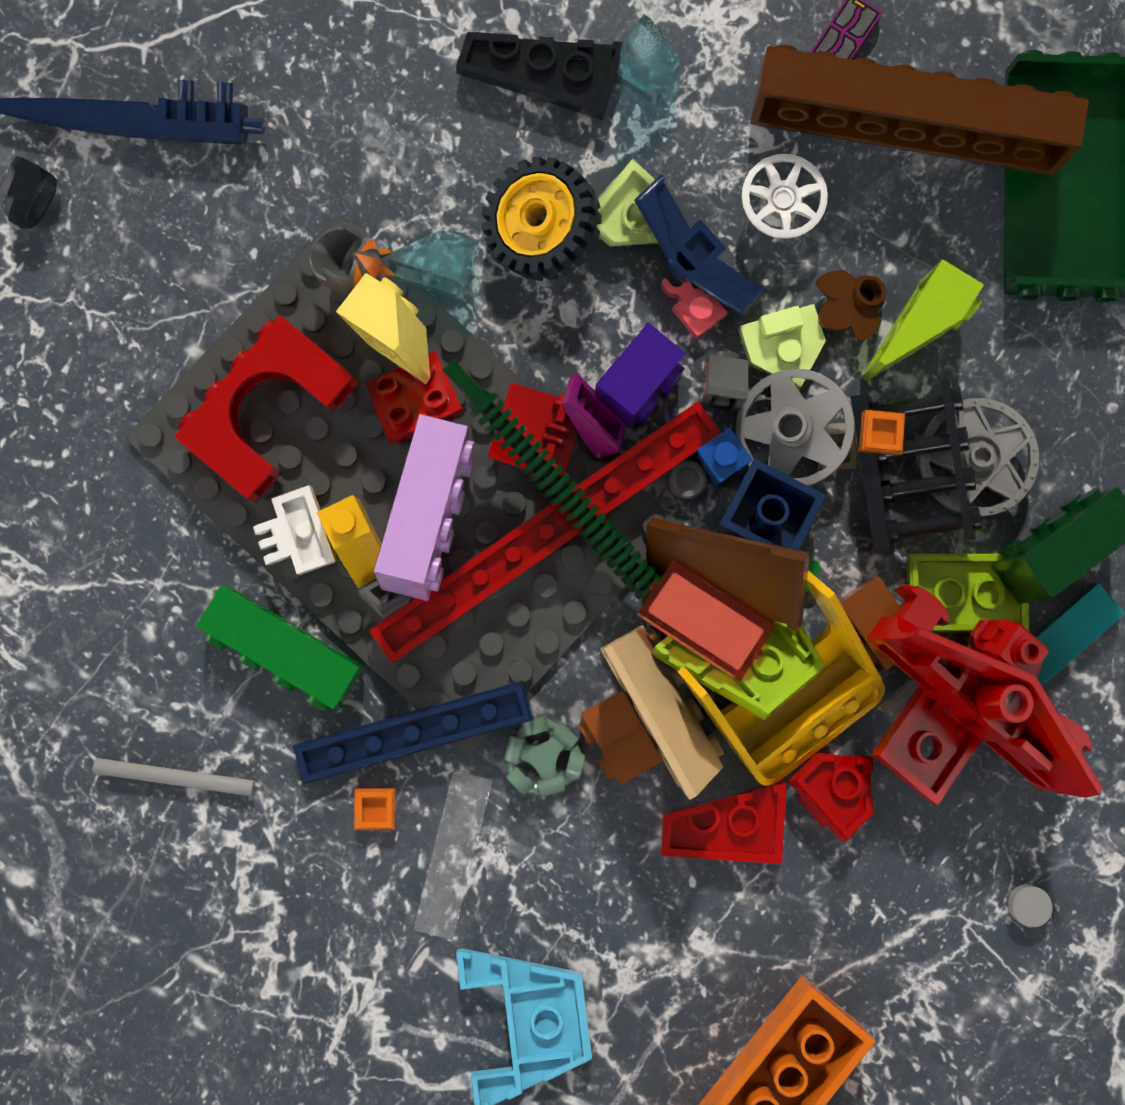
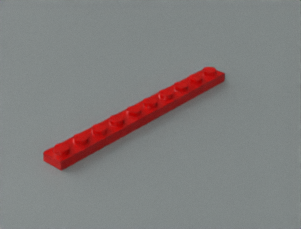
(543, 534)

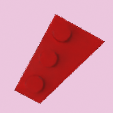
(729, 828)

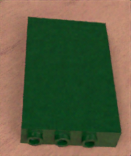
(1070, 227)

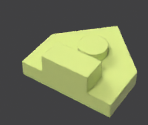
(621, 217)
(784, 341)

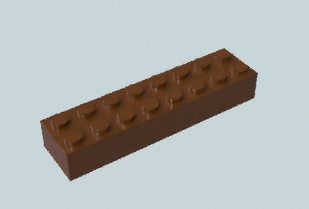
(918, 110)

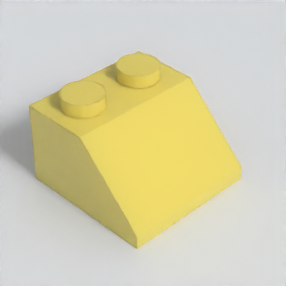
(388, 324)

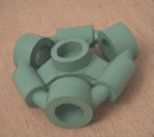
(543, 757)

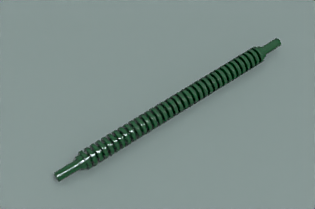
(621, 557)

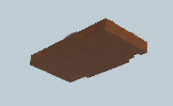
(753, 573)

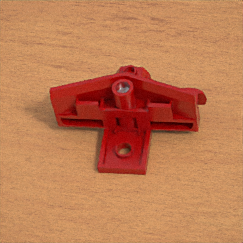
(974, 697)

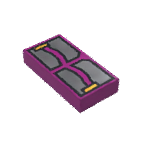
(848, 29)

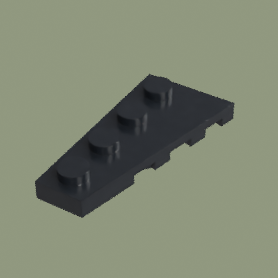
(552, 71)

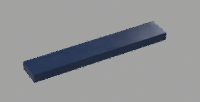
(413, 732)

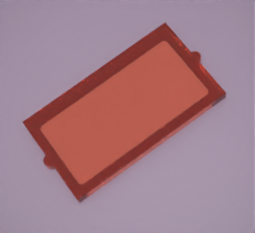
(706, 620)

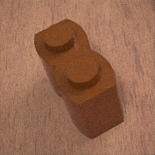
(620, 738)

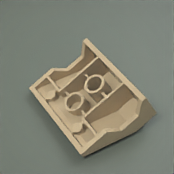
(664, 711)

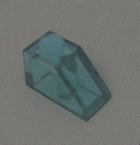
(648, 62)
(437, 262)

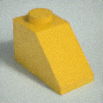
(352, 538)

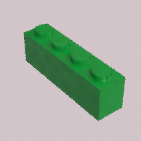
(279, 647)

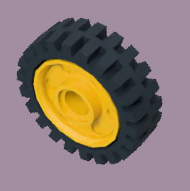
(519, 202)

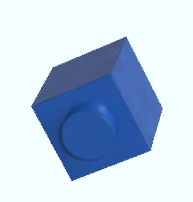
(722, 457)

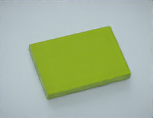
(966, 589)

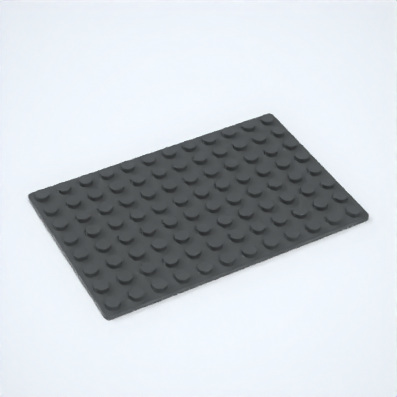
(347, 453)

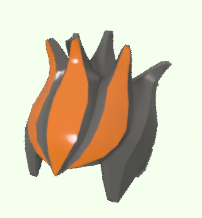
(344, 256)

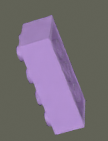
(424, 507)

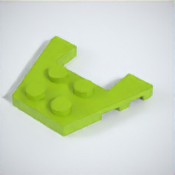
(781, 672)

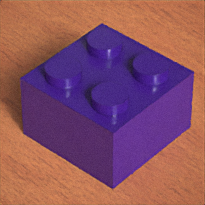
(640, 374)

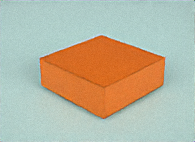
(882, 432)
(375, 809)

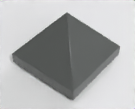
(383, 601)

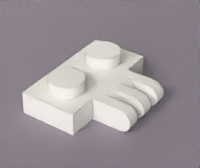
(297, 532)

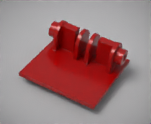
(402, 397)
(544, 419)

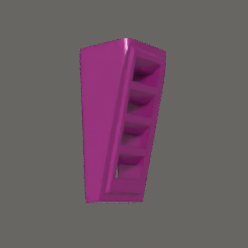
(593, 418)

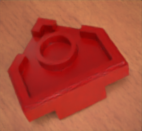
(836, 791)

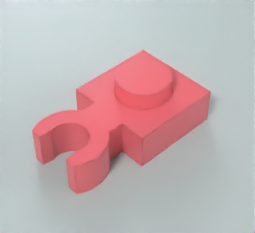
(695, 307)

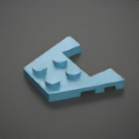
(543, 1020)

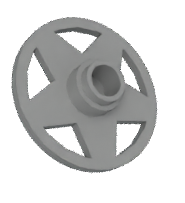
(797, 425)
(988, 455)

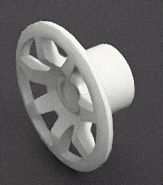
(783, 197)

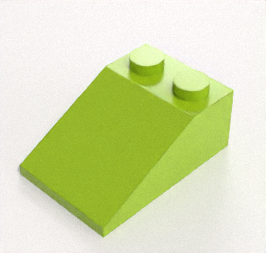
(935, 307)

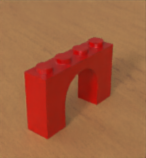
(214, 427)

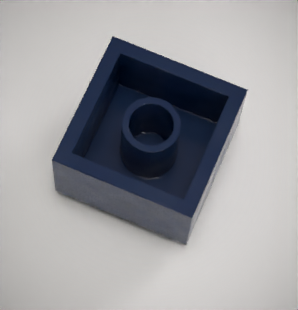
(771, 508)

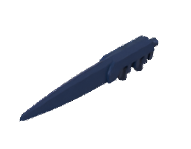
(169, 120)

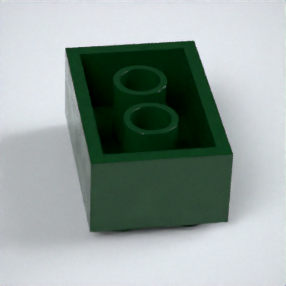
(1063, 546)

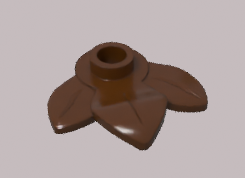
(847, 306)

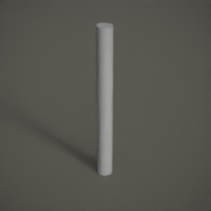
(174, 777)

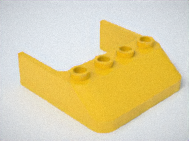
(815, 714)

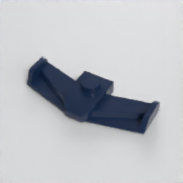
(694, 251)

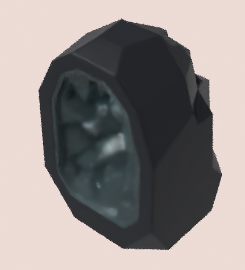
(27, 192)

